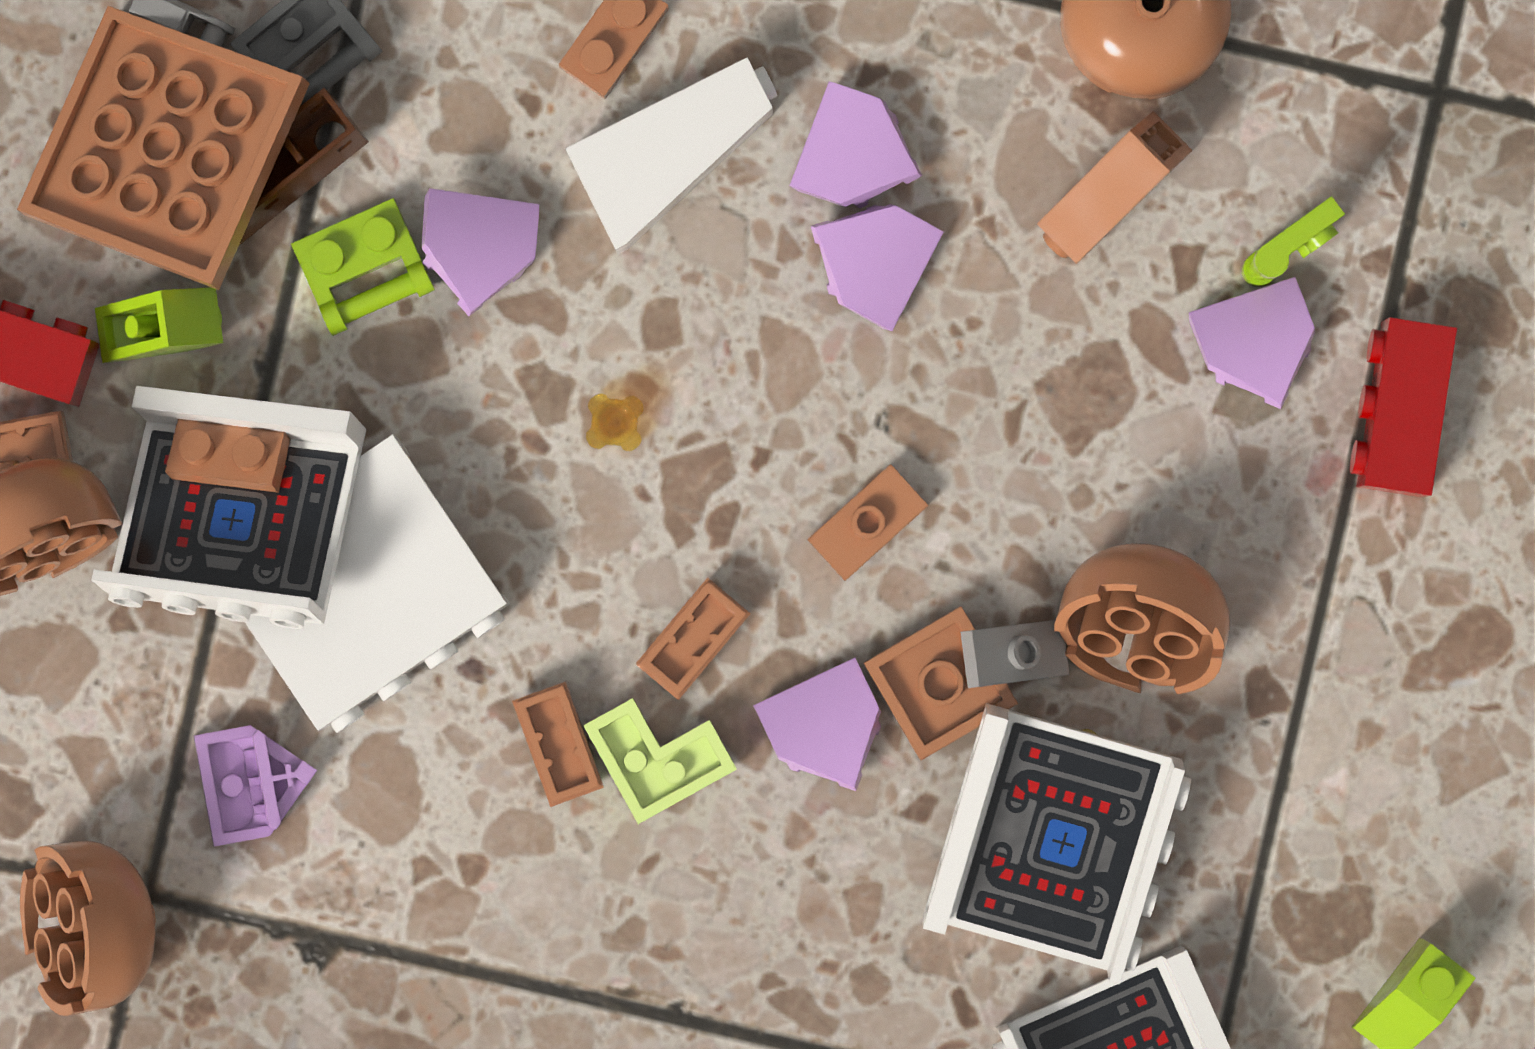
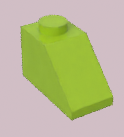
(159, 324)
(1414, 998)

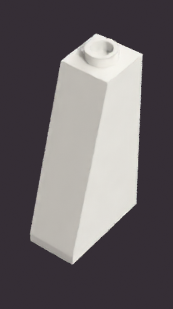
(664, 151)

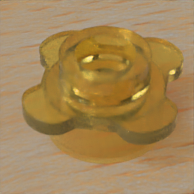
(626, 433)

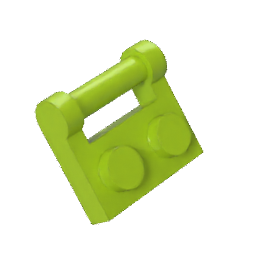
(1304, 236)
(354, 250)

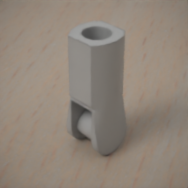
(180, 17)

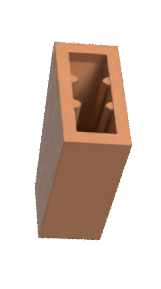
(1113, 188)

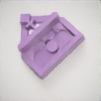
(853, 150)
(477, 243)
(875, 260)
(1256, 339)
(824, 724)
(247, 783)

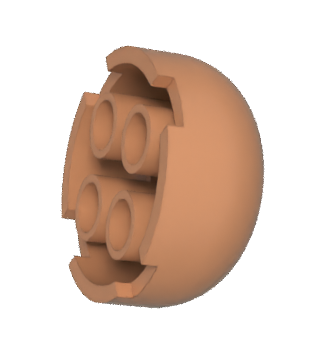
(1144, 51)
(51, 519)
(1161, 599)
(103, 929)

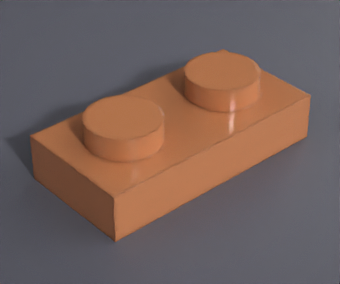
(611, 42)
(228, 455)

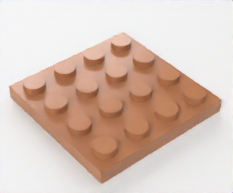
(163, 147)

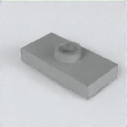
(1013, 654)

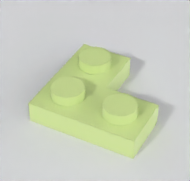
(652, 774)

